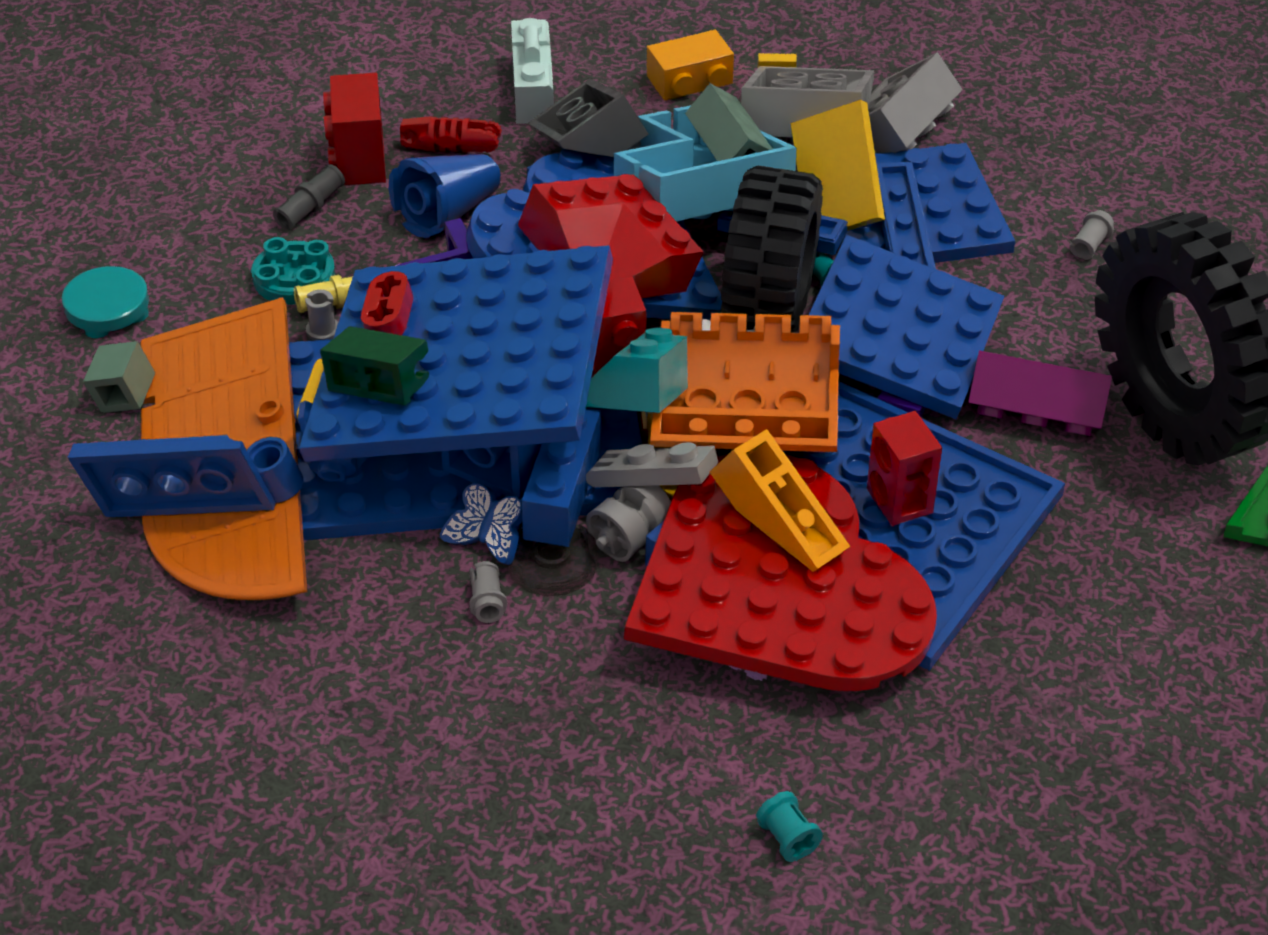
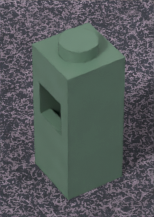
(725, 125)

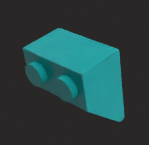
(643, 374)

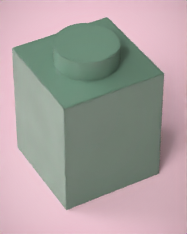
(119, 377)

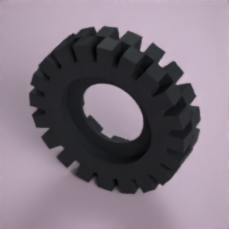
(1200, 262)

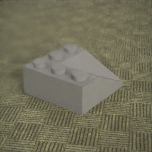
(789, 94)

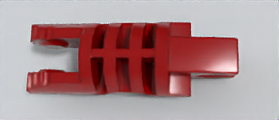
(450, 134)

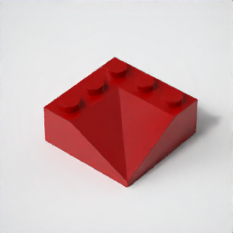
(618, 214)

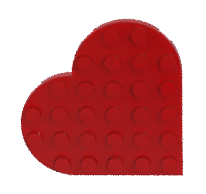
(747, 603)

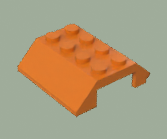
(754, 383)

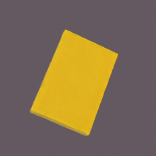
(842, 155)

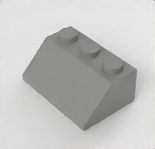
(909, 103)

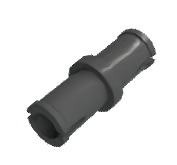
(308, 197)

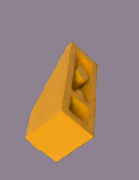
(778, 501)

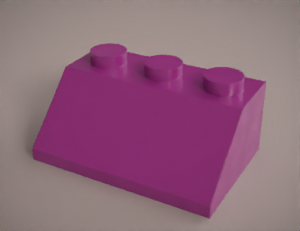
(1039, 392)

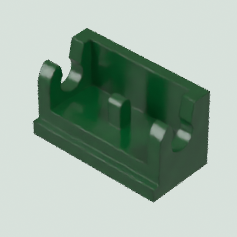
(374, 365)

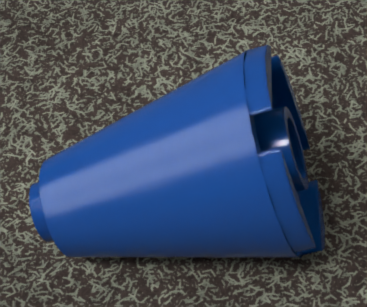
(440, 188)

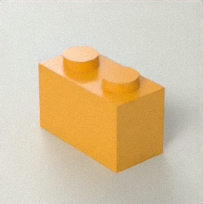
(689, 64)

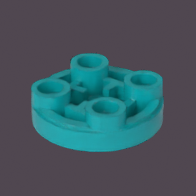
(290, 265)
(105, 300)

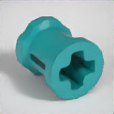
(789, 826)

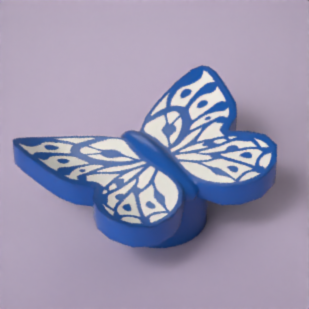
(487, 521)

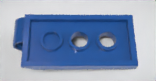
(186, 475)

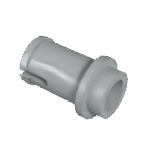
(1095, 229)
(321, 315)
(487, 600)

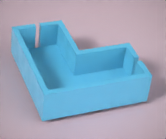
(684, 172)

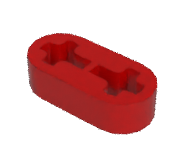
(387, 303)

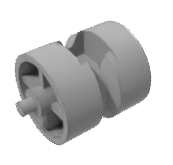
(626, 519)

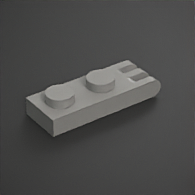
(653, 466)

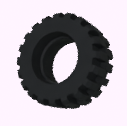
(772, 244)

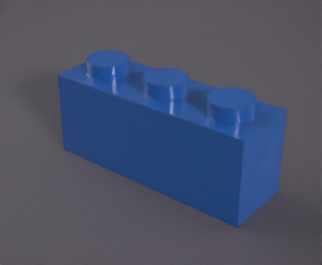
(560, 485)

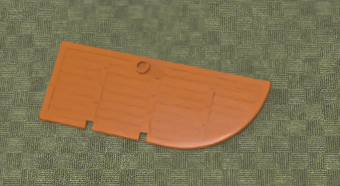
(233, 382)

